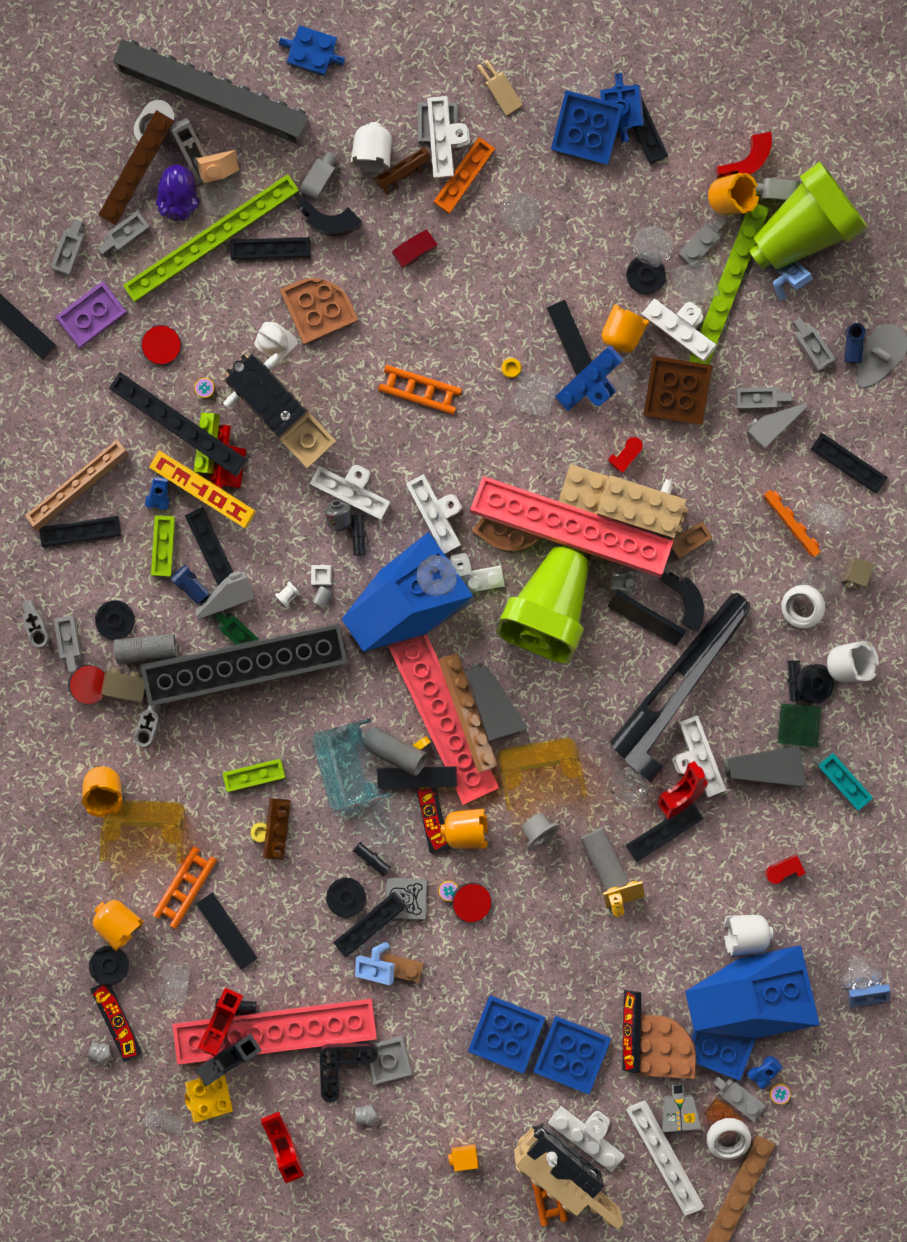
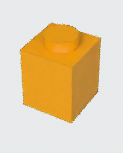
(463, 1158)

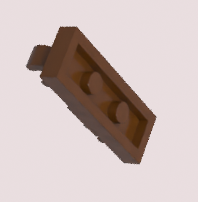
(403, 169)
(276, 828)

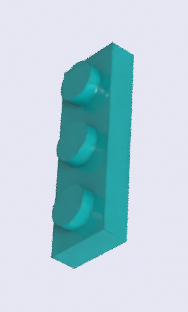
(845, 781)

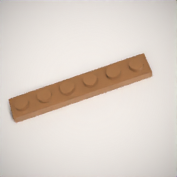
(77, 485)
(467, 712)
(740, 1190)

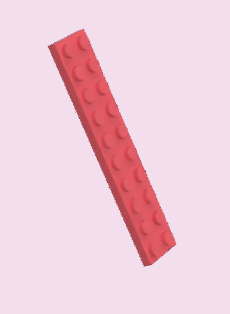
(571, 526)
(433, 700)
(284, 1029)

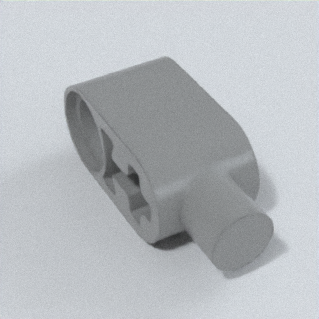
(319, 176)
(776, 189)
(30, 609)
(154, 709)

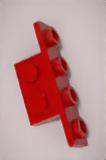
(220, 475)

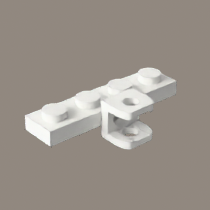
(444, 137)
(681, 327)
(351, 489)
(436, 512)
(477, 579)
(700, 753)
(588, 1136)

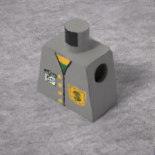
(679, 1111)

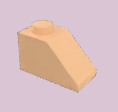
(217, 166)

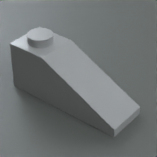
(188, 144)
(770, 426)
(227, 594)

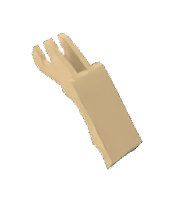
(501, 90)

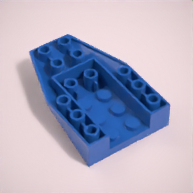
(396, 607)
(755, 996)

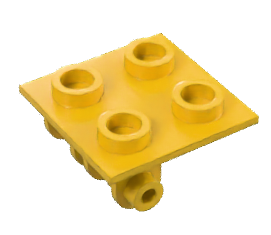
(617, 896)

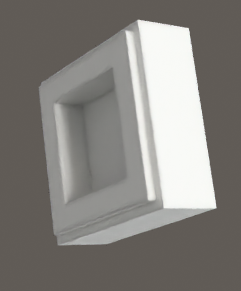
(321, 574)

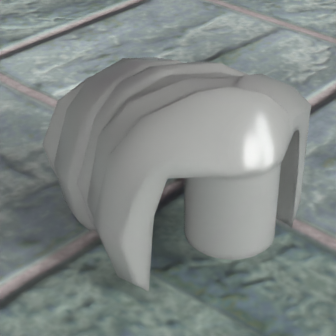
(622, 583)
(99, 1052)
(365, 1115)

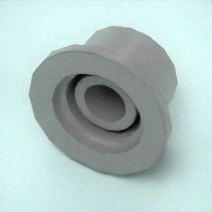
(538, 830)

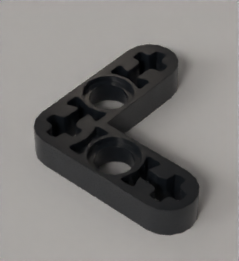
(338, 1058)

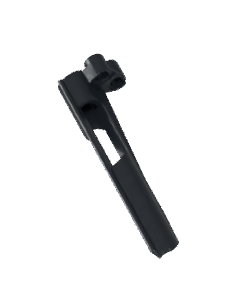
(645, 726)

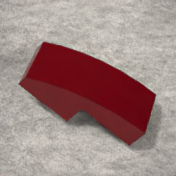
(414, 248)

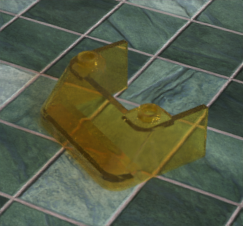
(536, 755)
(164, 814)

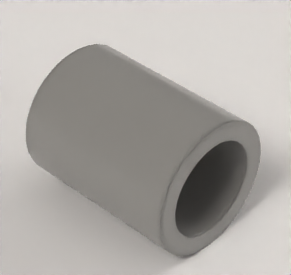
(322, 596)

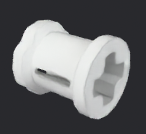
(287, 594)

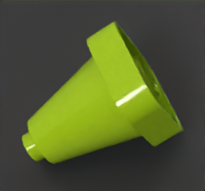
(808, 221)
(549, 607)

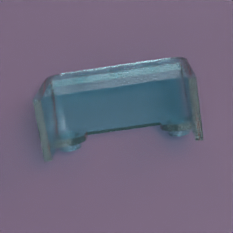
(342, 768)

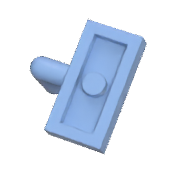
(795, 275)
(375, 969)

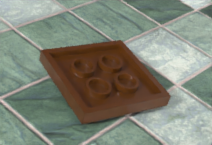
(678, 390)

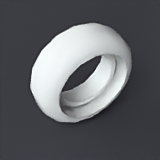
(817, 600)
(725, 1125)

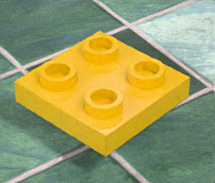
(209, 1100)

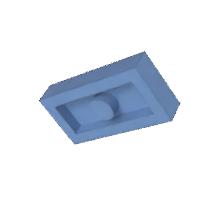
(869, 996)

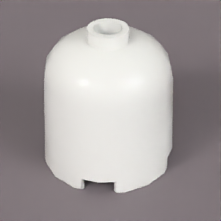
(372, 148)
(852, 662)
(747, 934)

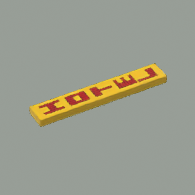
(202, 489)

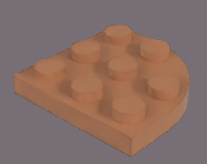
(318, 308)
(503, 536)
(666, 1048)

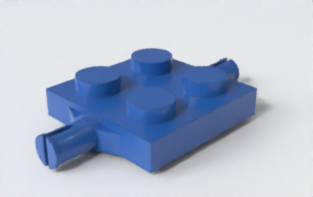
(312, 51)
(631, 99)

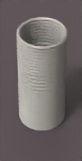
(153, 648)
(391, 748)
(602, 857)

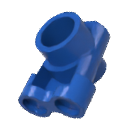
(156, 497)
(765, 1072)

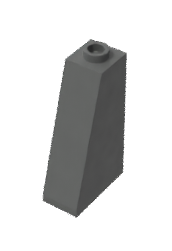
(494, 706)
(770, 766)

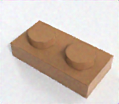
(690, 539)
(405, 967)

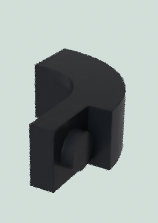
(329, 225)
(692, 599)
(227, 1059)

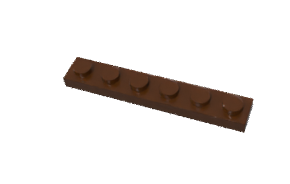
(136, 167)

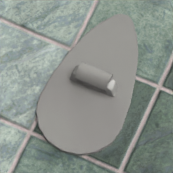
(881, 354)

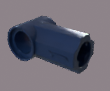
(853, 345)
(187, 581)

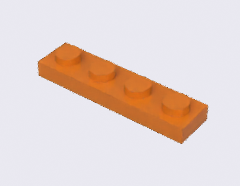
(464, 175)
(796, 529)

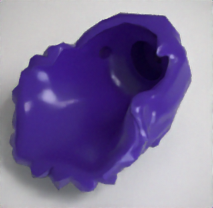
(177, 193)

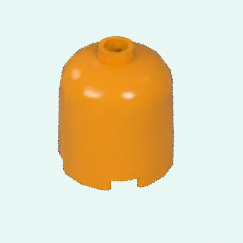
(733, 194)
(623, 330)
(102, 791)
(466, 829)
(115, 923)

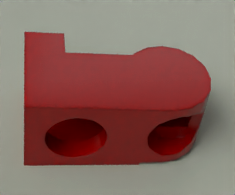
(631, 449)
(784, 868)

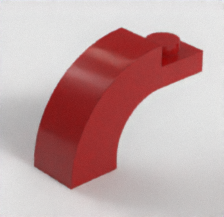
(759, 152)
(684, 792)
(220, 1022)
(283, 1146)

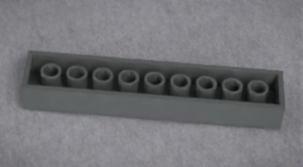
(211, 91)
(243, 664)

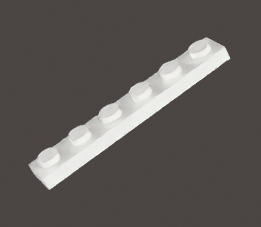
(665, 1157)

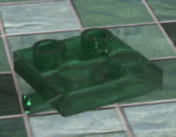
(799, 725)

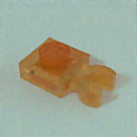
(719, 1110)

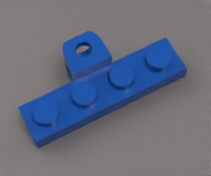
(592, 381)

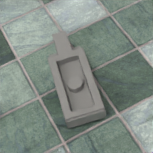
(124, 233)
(702, 241)
(68, 248)
(813, 344)
(761, 398)
(68, 641)
(740, 1098)

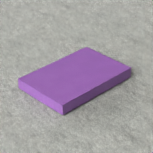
(91, 314)

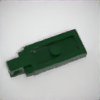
(234, 629)

